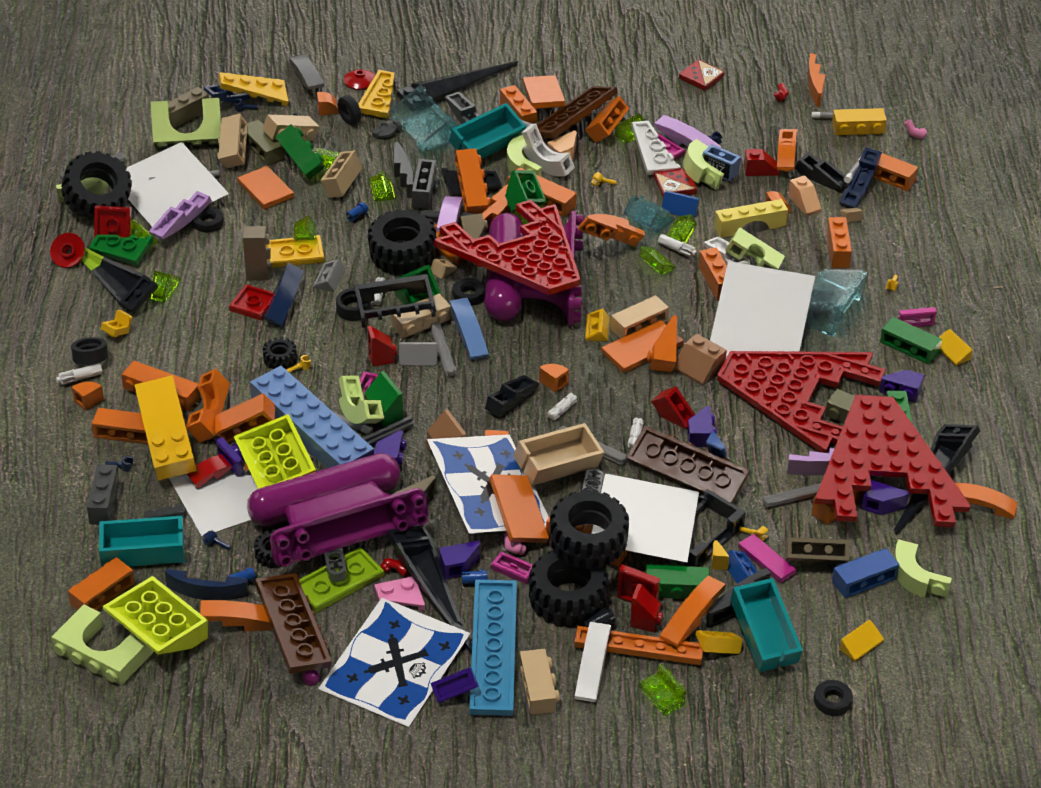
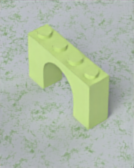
(165, 134)
(113, 664)

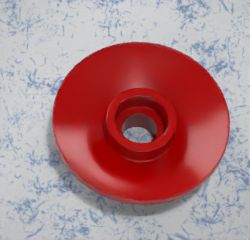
(358, 79)
(61, 246)

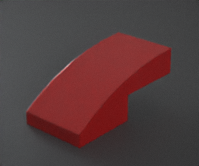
(213, 466)

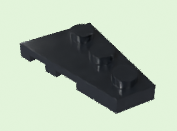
(452, 182)

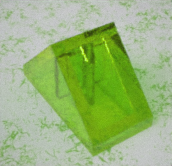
(166, 284)

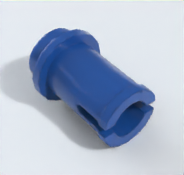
(359, 210)
(248, 573)
(469, 577)

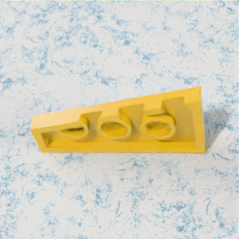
(255, 86)
(378, 95)

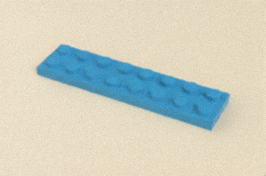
(493, 647)

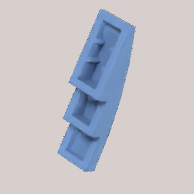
(469, 328)

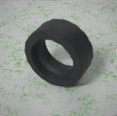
(345, 312)
(89, 351)

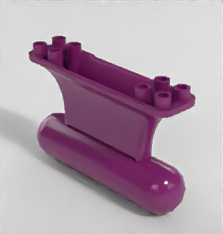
(505, 295)
(336, 508)

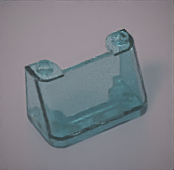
(424, 120)
(832, 296)

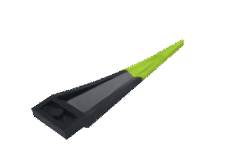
(127, 285)

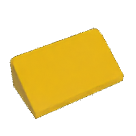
(597, 326)
(955, 348)
(861, 641)
(719, 642)

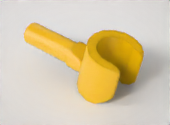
(598, 177)
(892, 283)
(304, 364)
(760, 533)

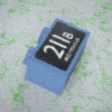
(723, 161)

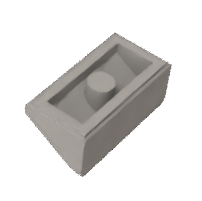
(329, 276)
(418, 353)

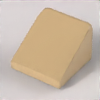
(852, 214)
(442, 268)

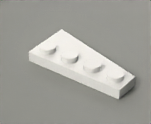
(651, 149)

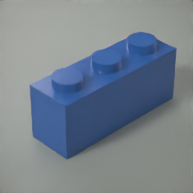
(865, 573)

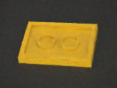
(295, 252)

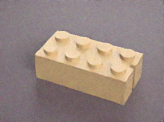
(558, 454)

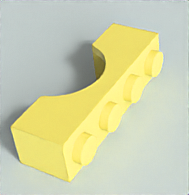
(728, 221)

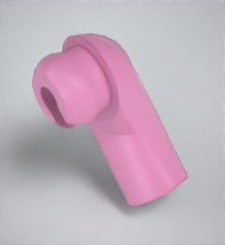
(914, 132)
(514, 547)

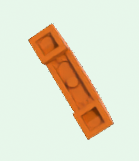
(990, 498)

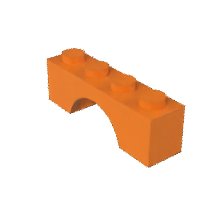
(213, 390)

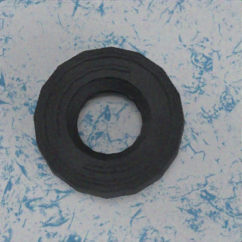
(348, 103)
(209, 226)
(469, 283)
(833, 708)

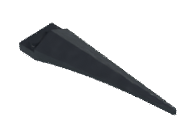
(447, 85)
(949, 447)
(419, 556)

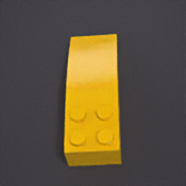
(165, 428)

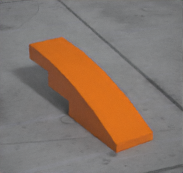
(815, 80)
(691, 611)
(236, 614)

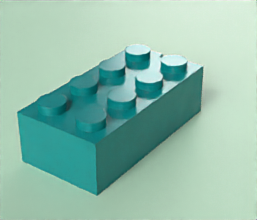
(488, 131)
(142, 541)
(766, 625)

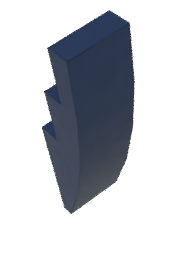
(283, 295)

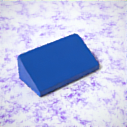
(680, 204)
(715, 445)
(740, 565)

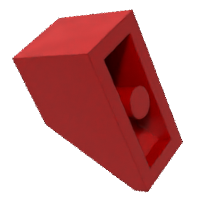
(759, 163)
(380, 347)
(673, 407)
(645, 610)

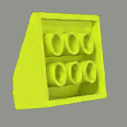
(274, 452)
(159, 617)

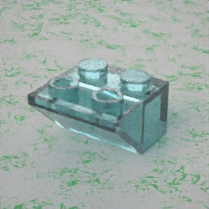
(648, 213)

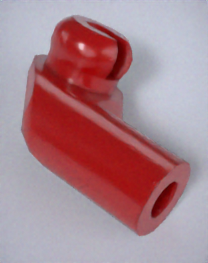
(782, 92)
(395, 564)

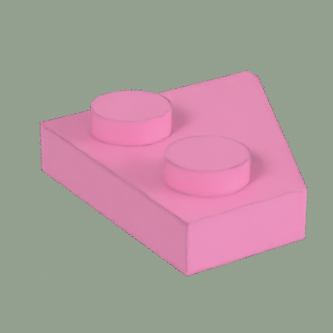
(401, 591)

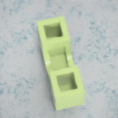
(746, 244)

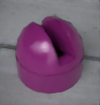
(310, 677)

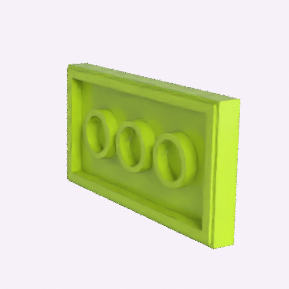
(323, 592)

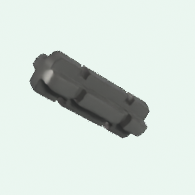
(168, 511)

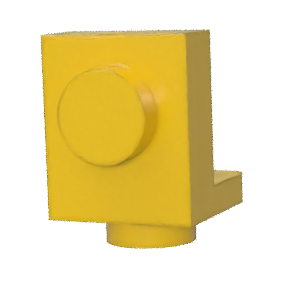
(118, 326)

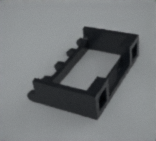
(416, 284)
(735, 520)

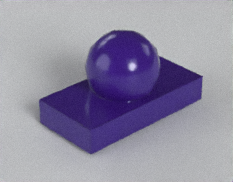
(231, 454)
(454, 684)

